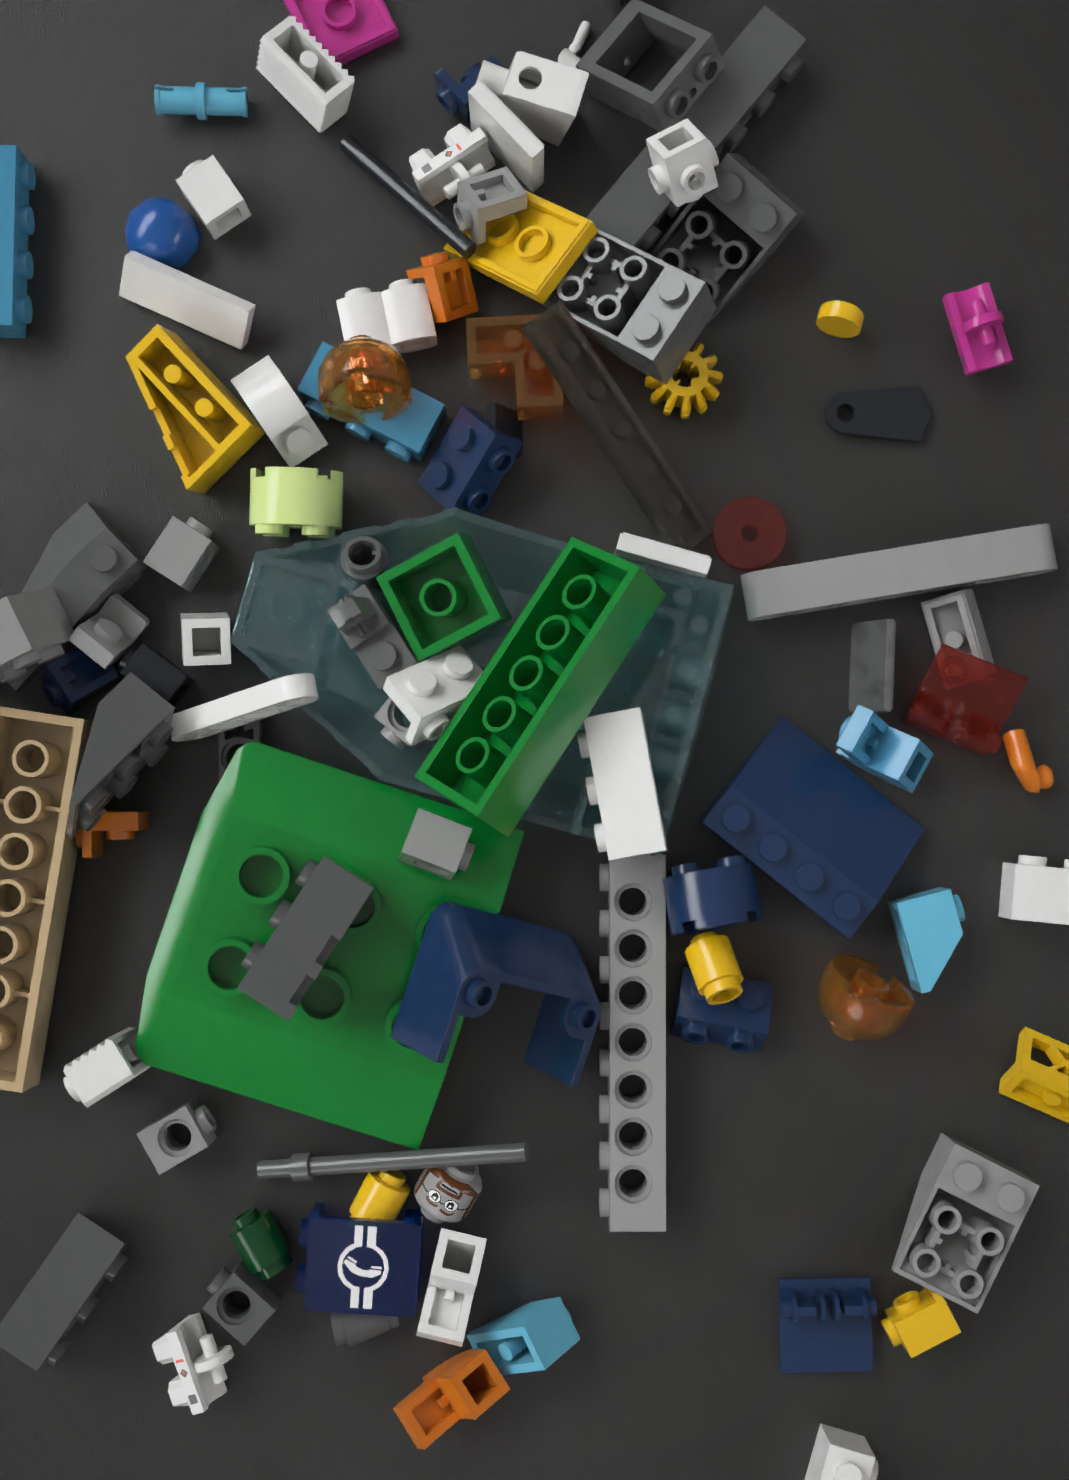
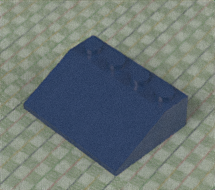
(813, 827)

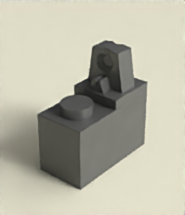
(373, 632)

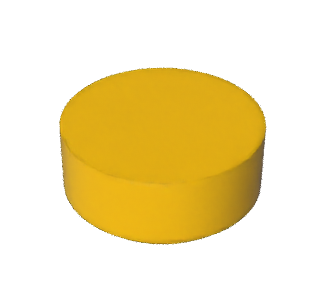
(840, 319)

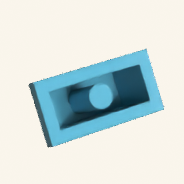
(927, 933)
(527, 1337)

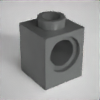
(241, 1322)

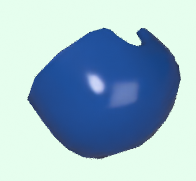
(162, 232)

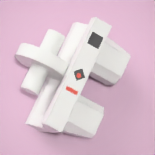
(464, 158)
(197, 1363)

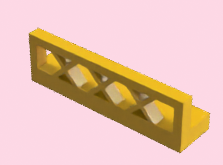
(1035, 1083)

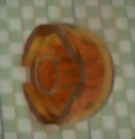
(363, 378)
(861, 1001)

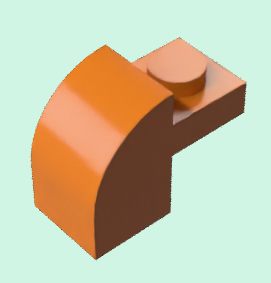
(451, 1392)

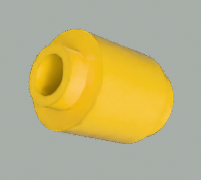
(714, 968)
(381, 1196)

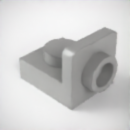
(486, 199)
(111, 631)

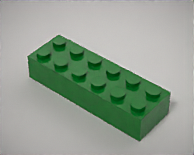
(541, 684)

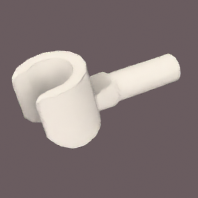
(570, 56)

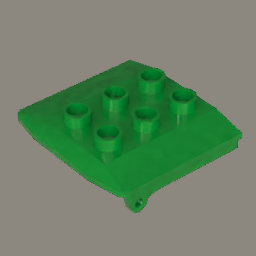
(242, 863)

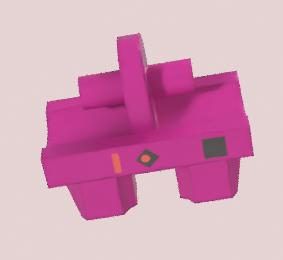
(977, 329)

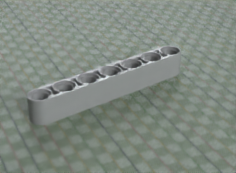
(899, 572)

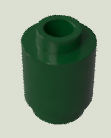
(260, 1243)

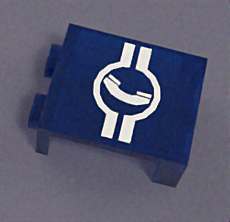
(361, 1264)

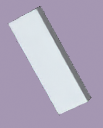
(186, 299)

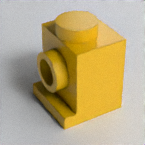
(919, 1321)

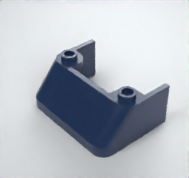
(460, 973)

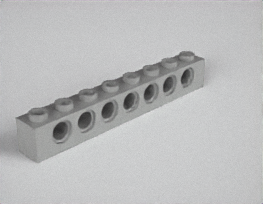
(645, 1206)

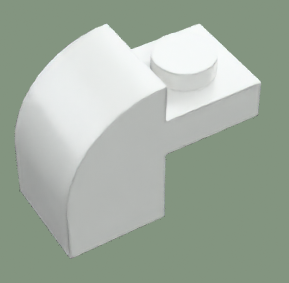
(279, 411)
(451, 1287)

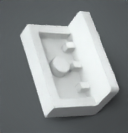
(433, 692)

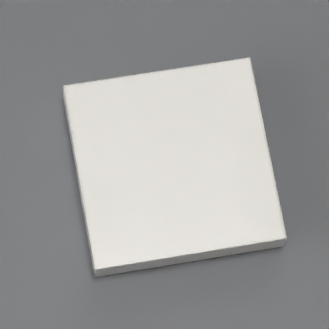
(507, 136)
(662, 555)

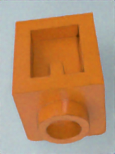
(447, 286)
(118, 826)

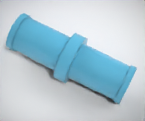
(201, 100)

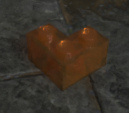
(502, 350)

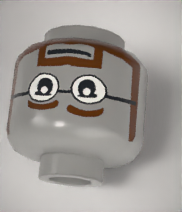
(448, 1192)

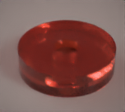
(752, 513)

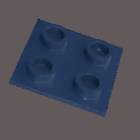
(826, 1324)

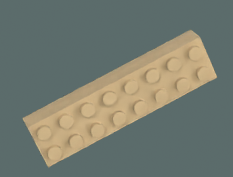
(36, 877)

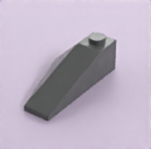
(85, 567)

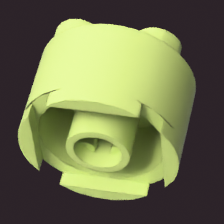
(295, 500)

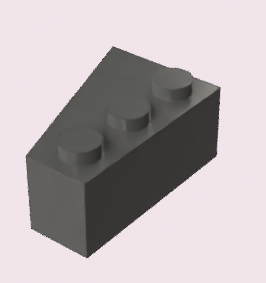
(304, 935)
(61, 1293)

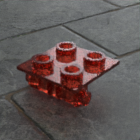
(965, 700)

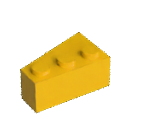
(194, 409)

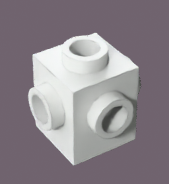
(682, 163)

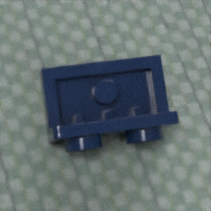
(469, 463)
(736, 1024)

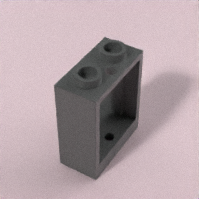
(626, 43)

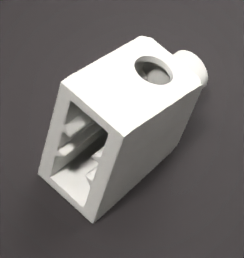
(538, 92)

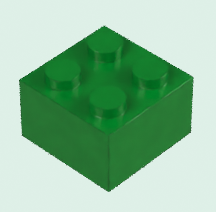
(444, 597)

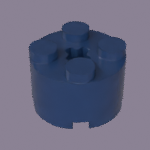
(712, 896)

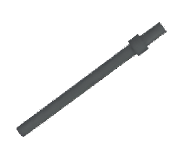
(307, 1166)

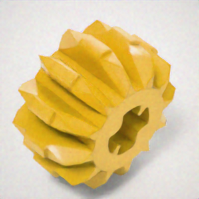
(700, 387)

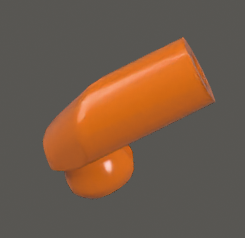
(1023, 763)

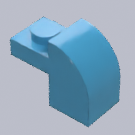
(882, 749)

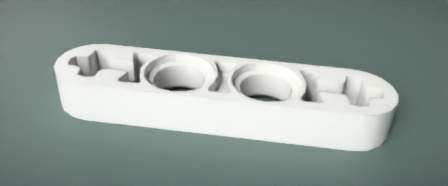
(244, 707)

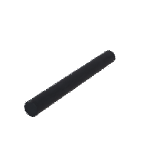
(408, 196)

